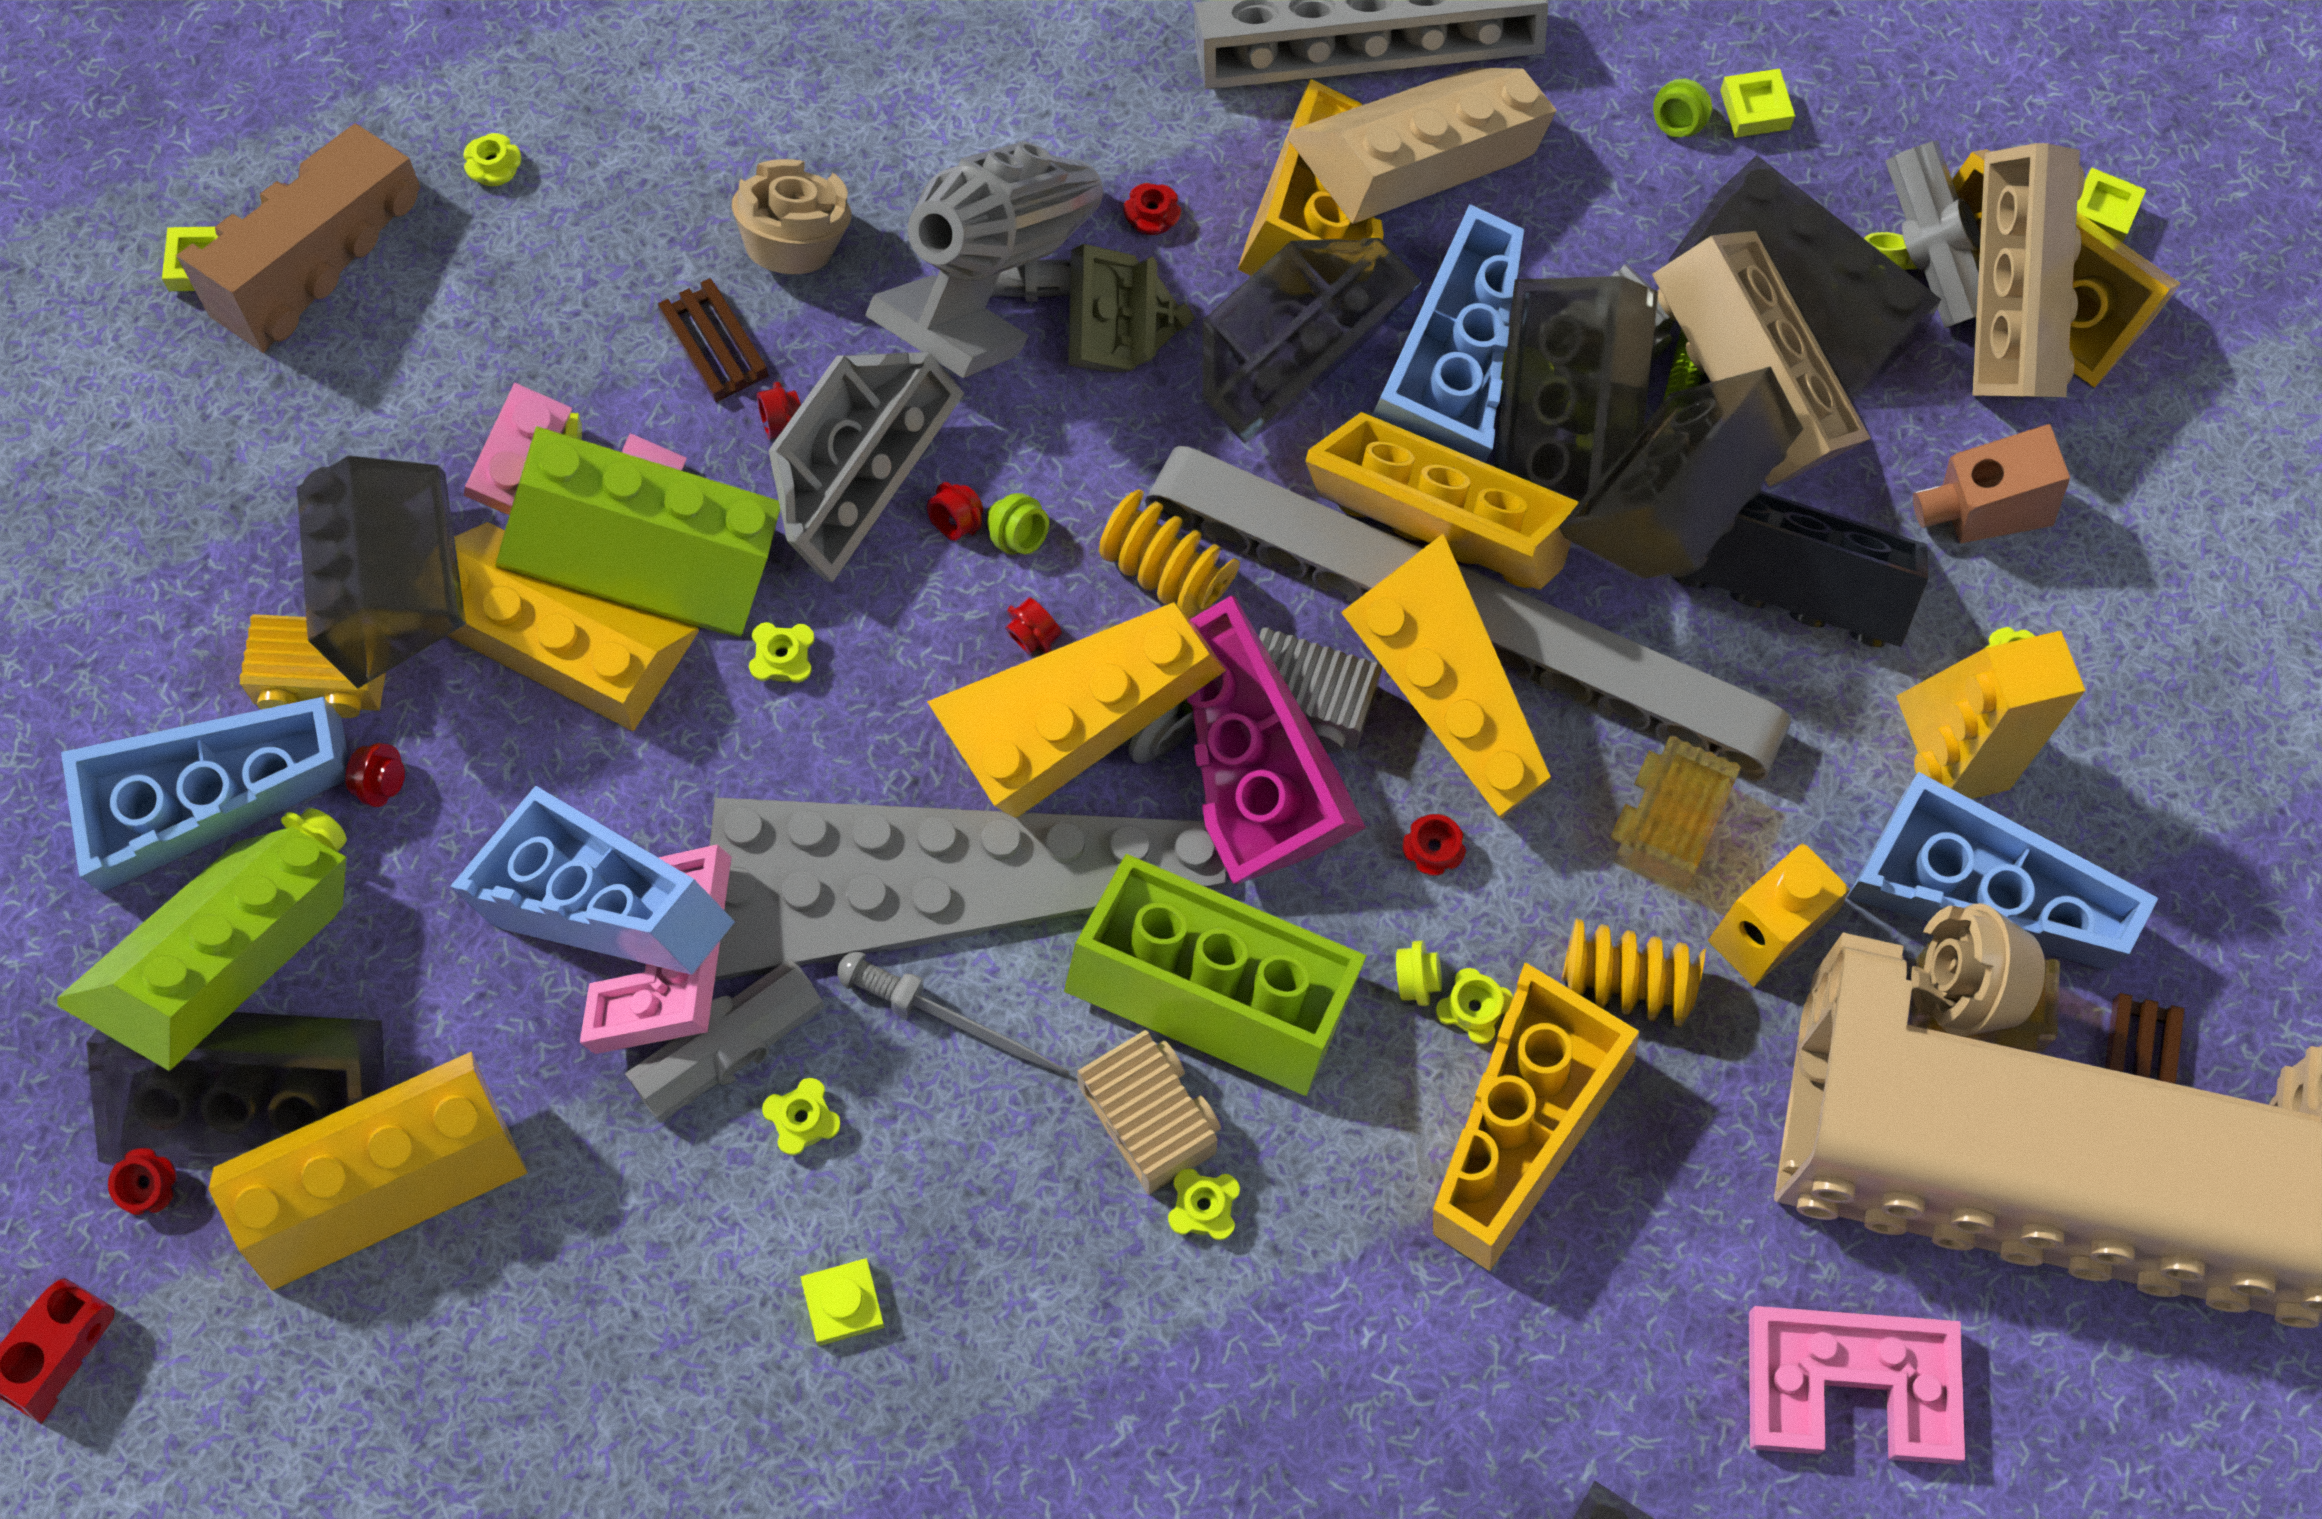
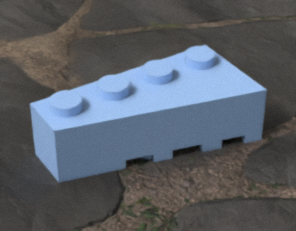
(1459, 341)
(190, 785)
(1960, 854)
(590, 889)

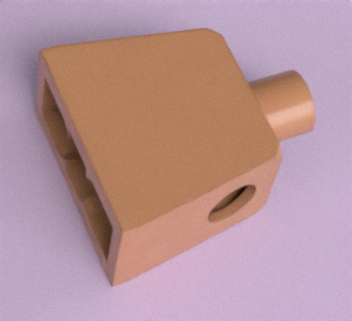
(1999, 487)

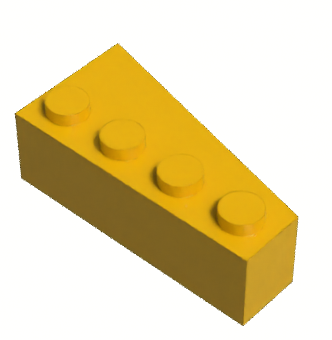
(1444, 663)
(1073, 706)
(1991, 713)
(1529, 1112)

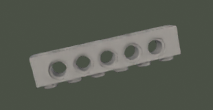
(1325, 38)

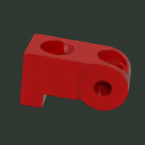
(50, 1346)

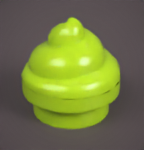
(1682, 108)
(1017, 524)

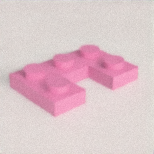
(506, 449)
(659, 1001)
(1909, 1357)

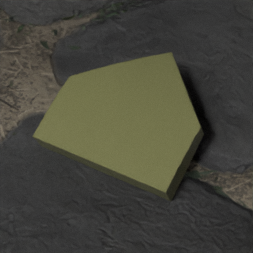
(1118, 310)

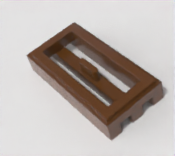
(691, 303)
(2149, 1014)

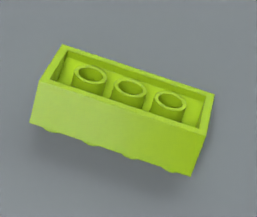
(638, 533)
(211, 945)
(1214, 973)

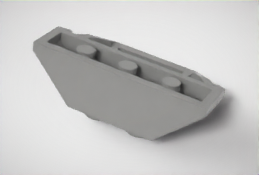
(855, 448)

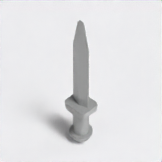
(905, 994)

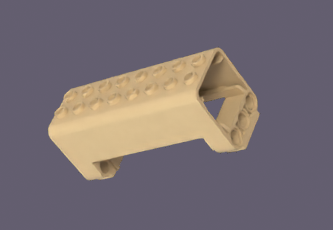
(2050, 1152)

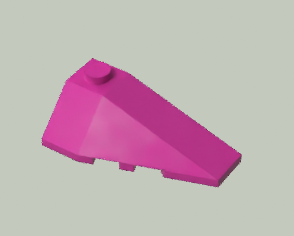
(1261, 763)

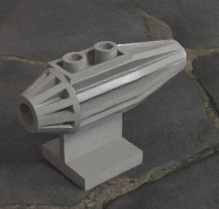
(972, 226)

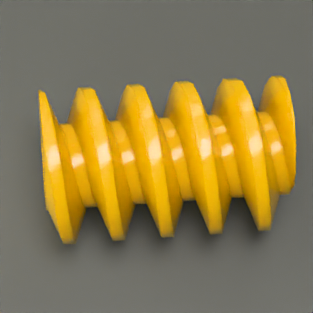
(1163, 558)
(1633, 973)

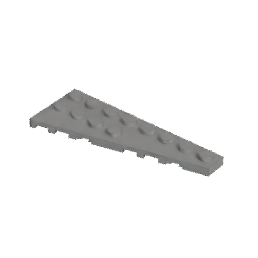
(894, 877)

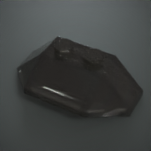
(1296, 326)

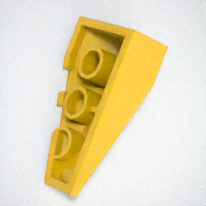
(1295, 200)

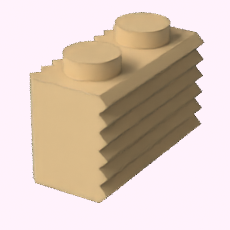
(1149, 1110)

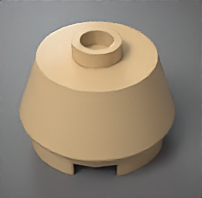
(790, 216)
(1978, 971)

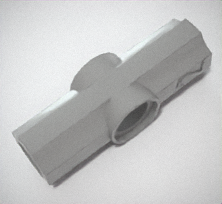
(1938, 229)
(736, 1035)

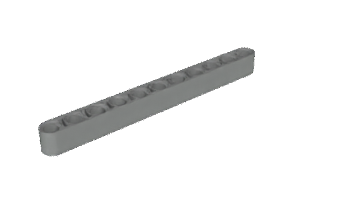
(1527, 634)

